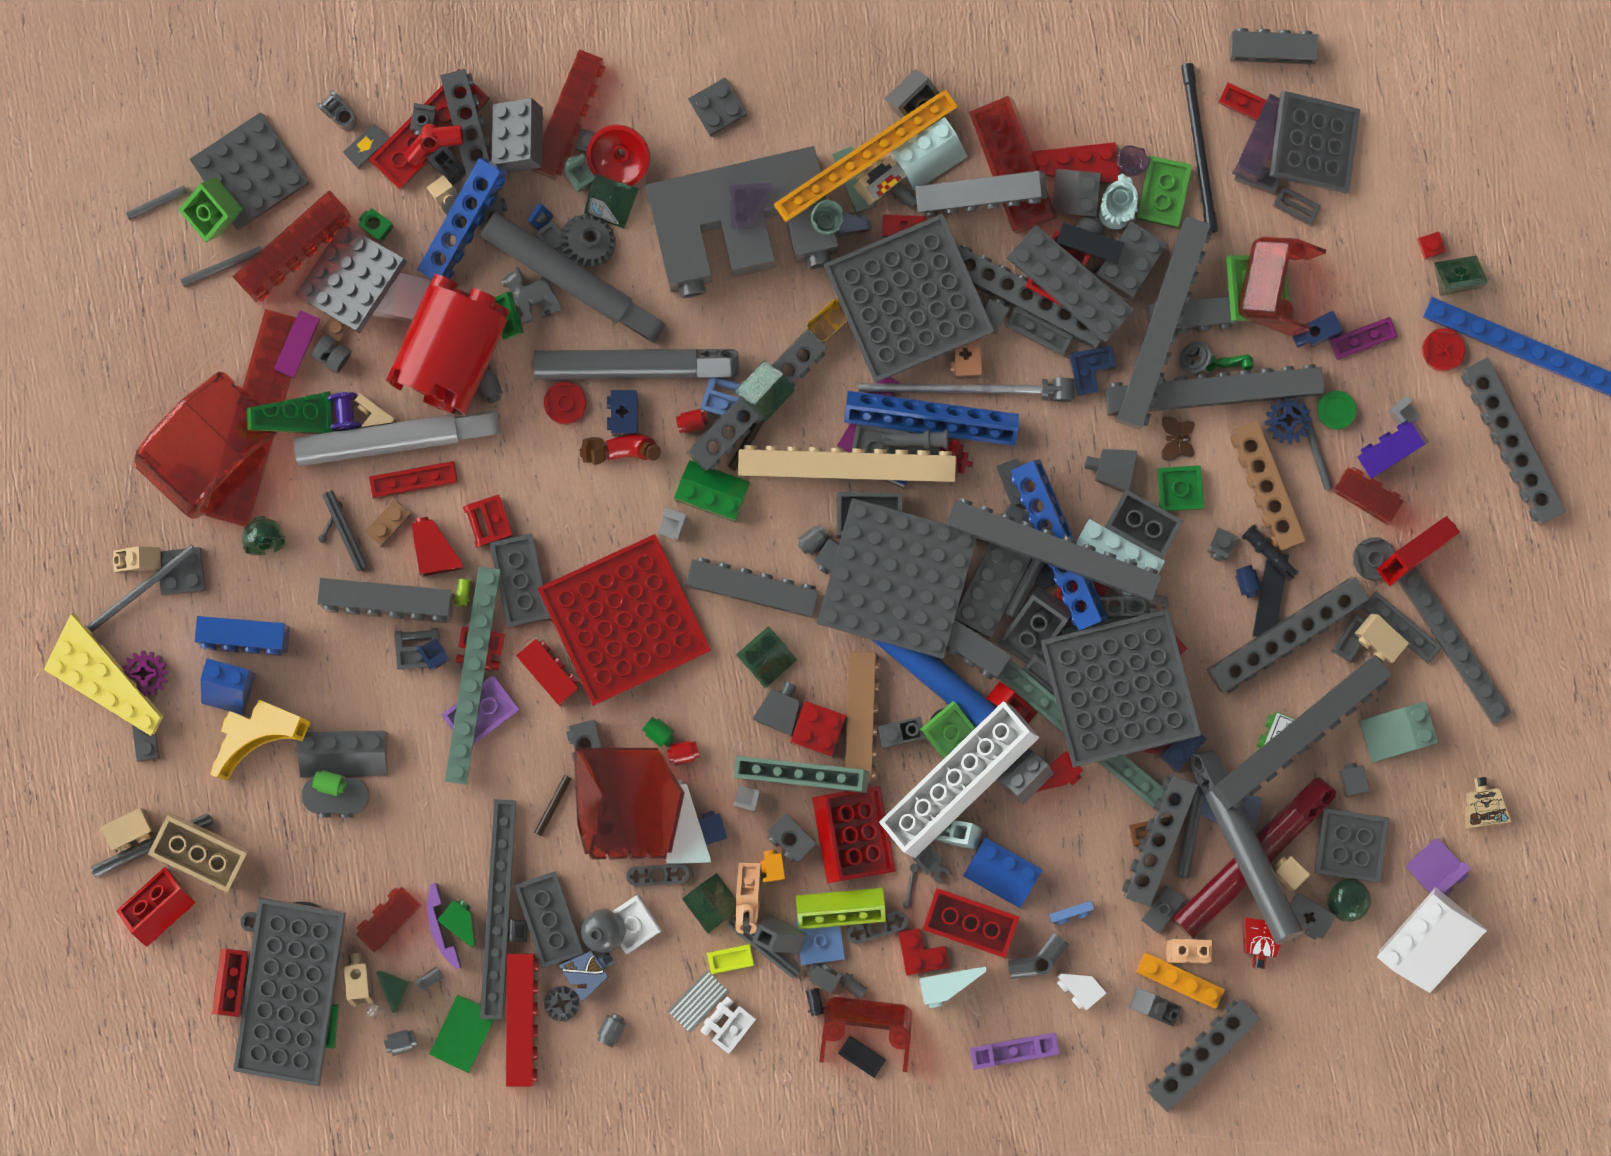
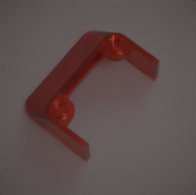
(1265, 281)
(869, 1014)

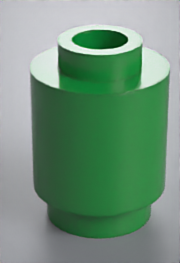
(658, 732)

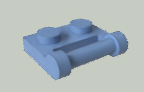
(718, 402)

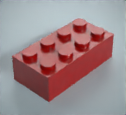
(970, 923)

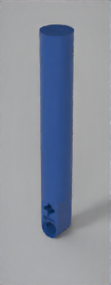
(942, 682)

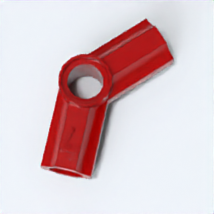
(432, 138)

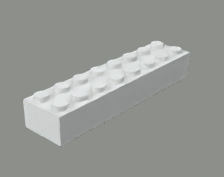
(959, 779)

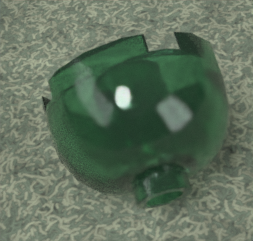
(262, 535)
(1349, 900)

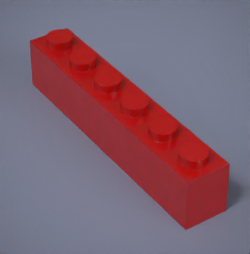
(520, 1020)

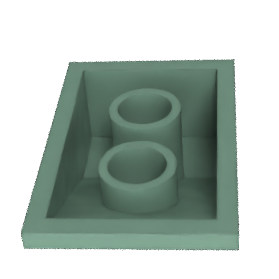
(1398, 731)

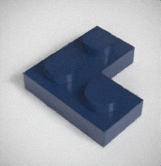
(1084, 367)

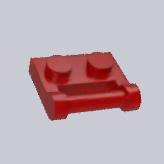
(494, 517)

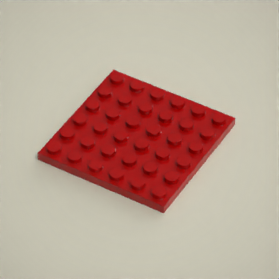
(623, 619)

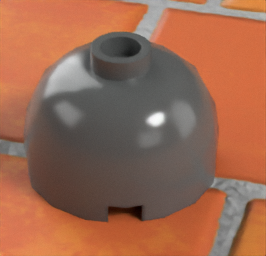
(603, 931)

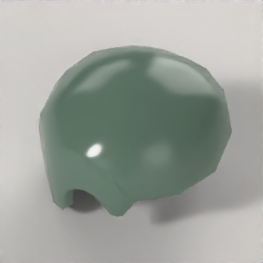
(827, 217)

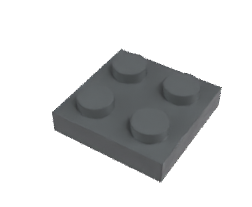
(717, 106)
(186, 576)

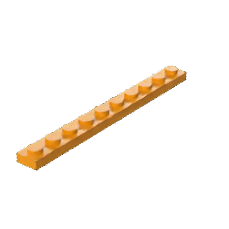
(865, 155)

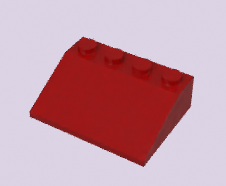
(851, 834)

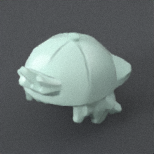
(1119, 203)

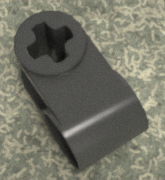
(335, 109)

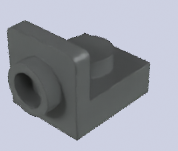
(1222, 545)

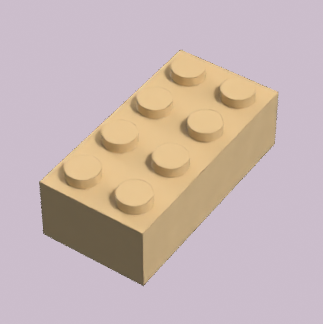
(198, 852)

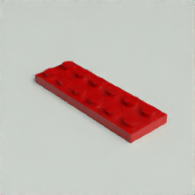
(390, 156)

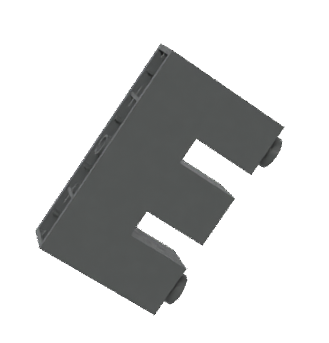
(702, 203)

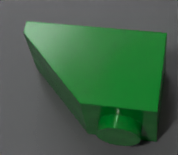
(459, 921)

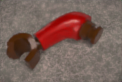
(625, 446)

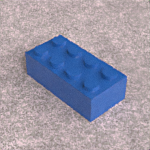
(242, 634)

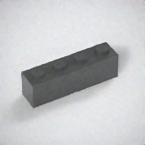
(1273, 47)
(1203, 315)

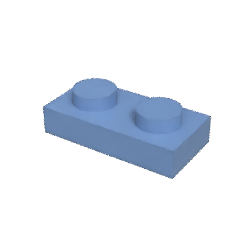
(1081, 910)

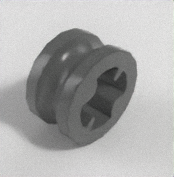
(243, 921)

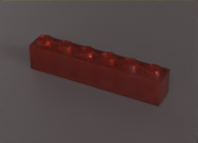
(568, 113)

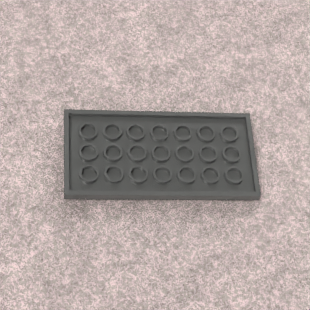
(289, 991)

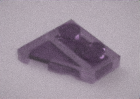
(747, 203)

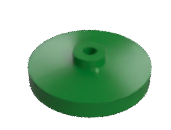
(1336, 410)

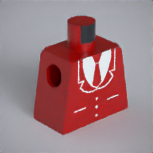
(1258, 941)

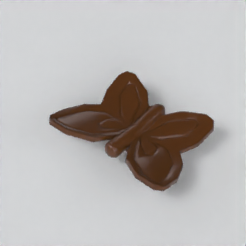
(1178, 439)

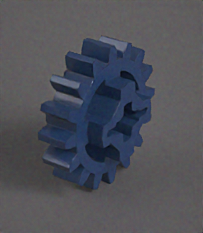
(1298, 420)

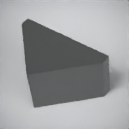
(446, 164)

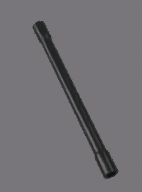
(1189, 81)

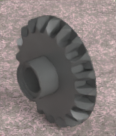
(582, 251)

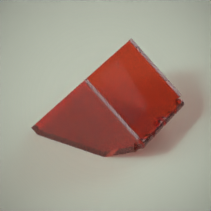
(626, 803)

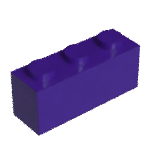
(1392, 448)

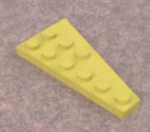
(95, 673)

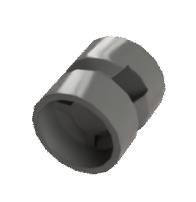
(332, 354)

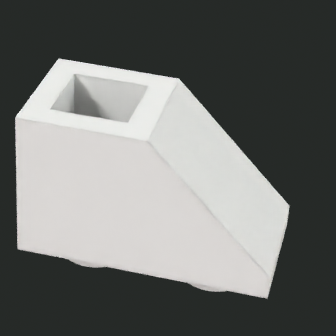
(1083, 988)

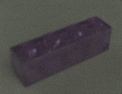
(1259, 144)

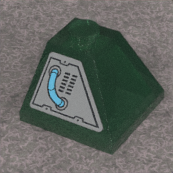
(610, 200)

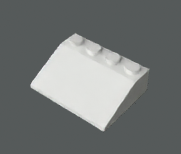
(1431, 941)

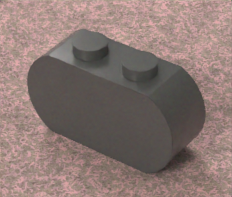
(351, 802)

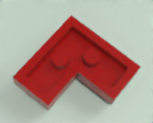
(916, 958)

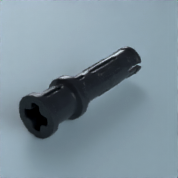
(1263, 546)

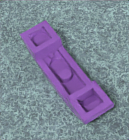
(434, 900)
(1014, 1051)

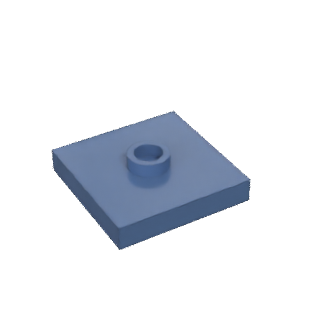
(821, 945)

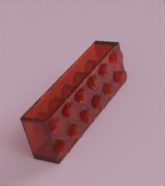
(1009, 153)
(292, 247)

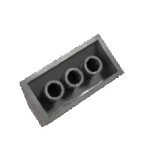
(343, 753)

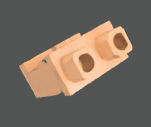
(1189, 951)

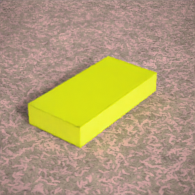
(730, 959)

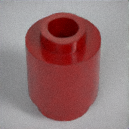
(691, 421)
(683, 752)

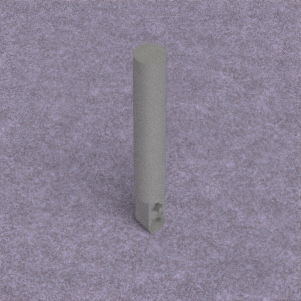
(393, 437)

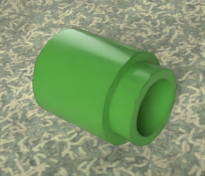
(329, 783)

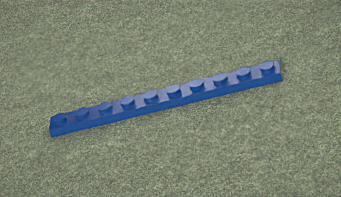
(1518, 345)

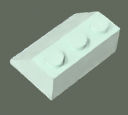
(929, 154)

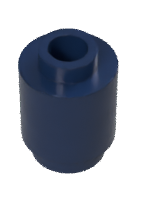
(1248, 581)

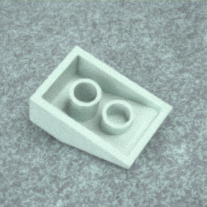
(944, 986)

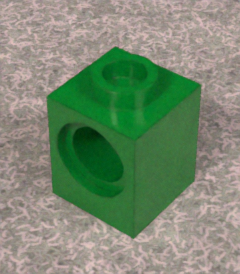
(382, 231)

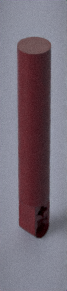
(1274, 839)

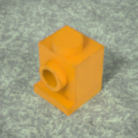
(772, 866)

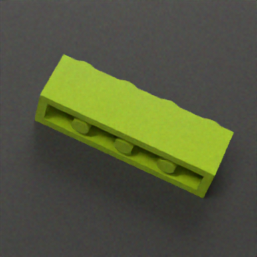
(840, 908)

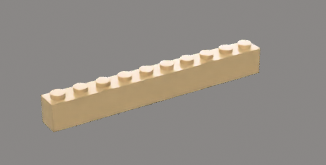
(845, 465)

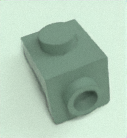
(578, 173)

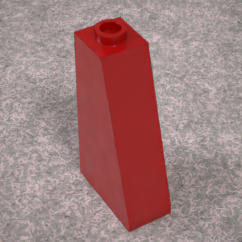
(1418, 550)

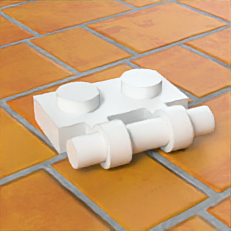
(733, 1029)

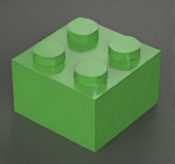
(210, 209)

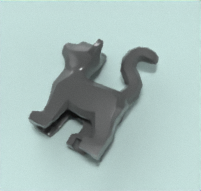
(531, 294)

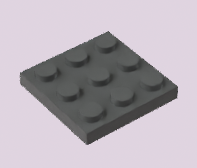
(1351, 845)

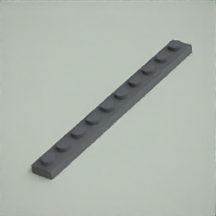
(498, 909)

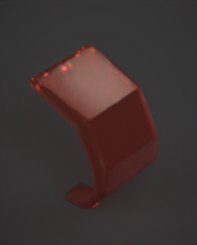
(200, 443)

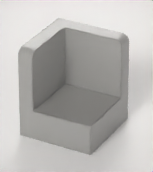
(1403, 411)
(672, 524)
(746, 798)

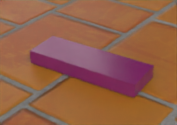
(1363, 338)
(297, 344)

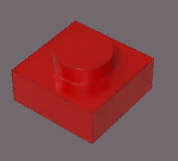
(1431, 245)

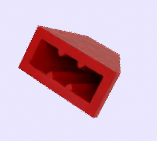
(432, 549)

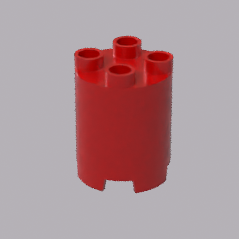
(449, 345)

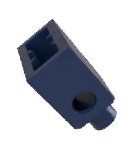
(1328, 327)

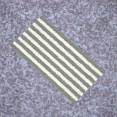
(698, 1001)

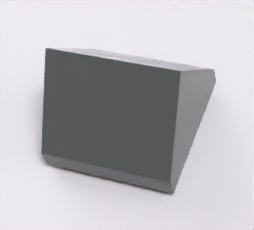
(517, 931)

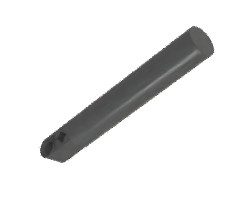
(570, 276)
(635, 364)
(1247, 852)

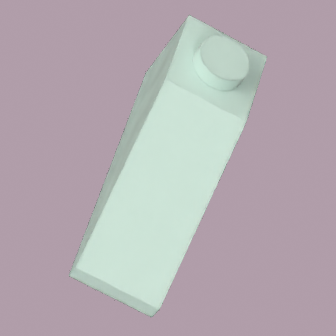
(961, 835)

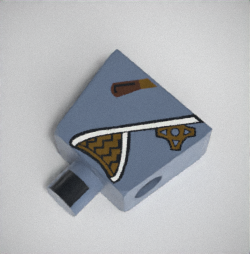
(587, 972)

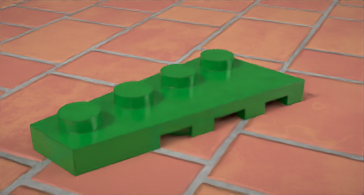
(298, 415)

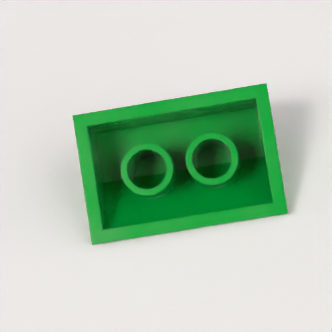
(712, 491)

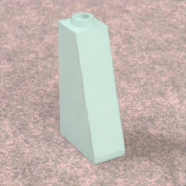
(689, 840)

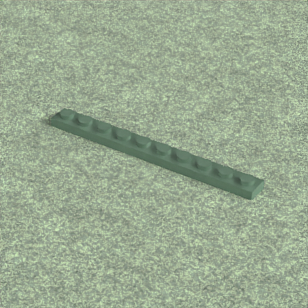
(472, 675)
(1046, 705)

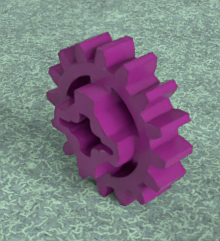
(144, 663)

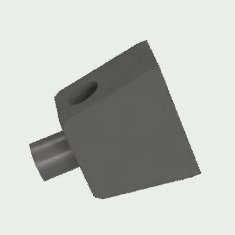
(1113, 468)
(779, 709)

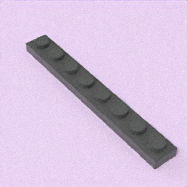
(1454, 646)

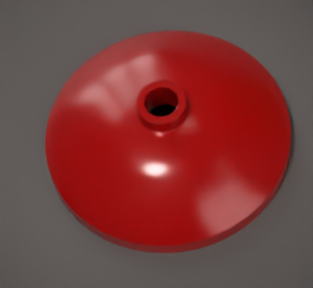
(605, 158)

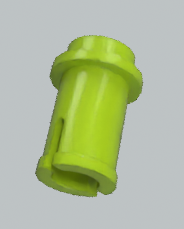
(462, 593)

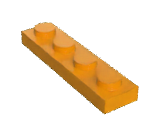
(1180, 980)

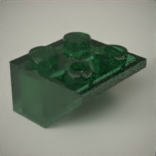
(766, 657)

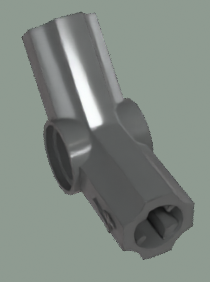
(1027, 966)

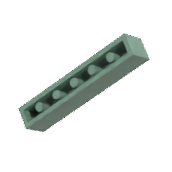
(801, 774)

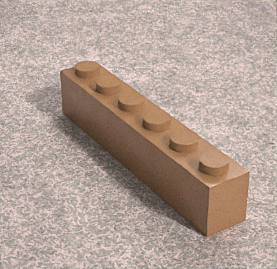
(861, 710)

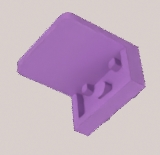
(1437, 867)

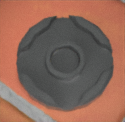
(1370, 556)

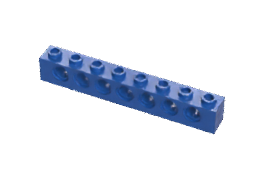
(924, 415)
(1052, 511)

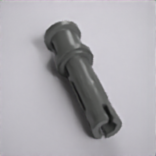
(926, 439)

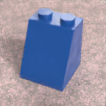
(226, 686)

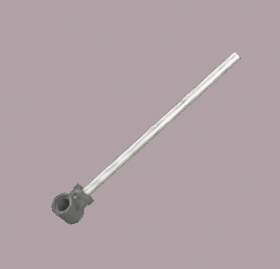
(1061, 389)

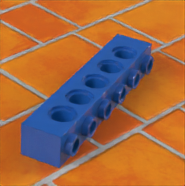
(462, 208)

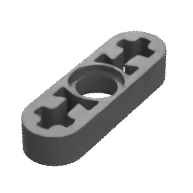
(641, 870)
(895, 928)

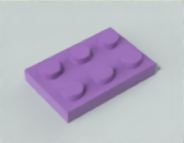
(493, 710)

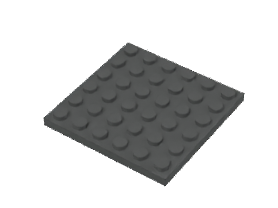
(908, 298)
(897, 578)
(1120, 688)

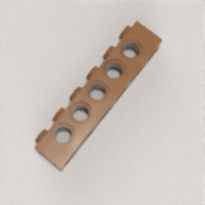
(1253, 433)

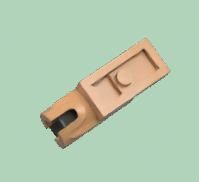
(747, 897)

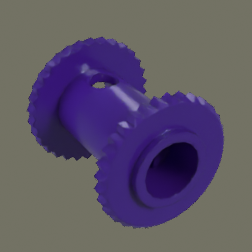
(344, 411)

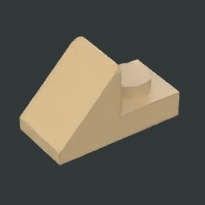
(377, 415)

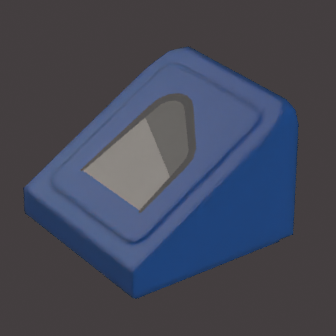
(540, 217)

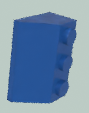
(1002, 872)

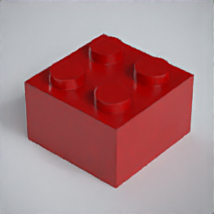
(818, 729)

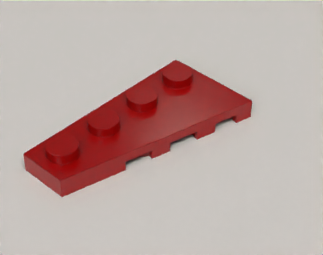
(1093, 158)

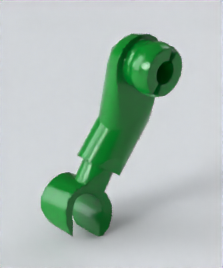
(1245, 361)

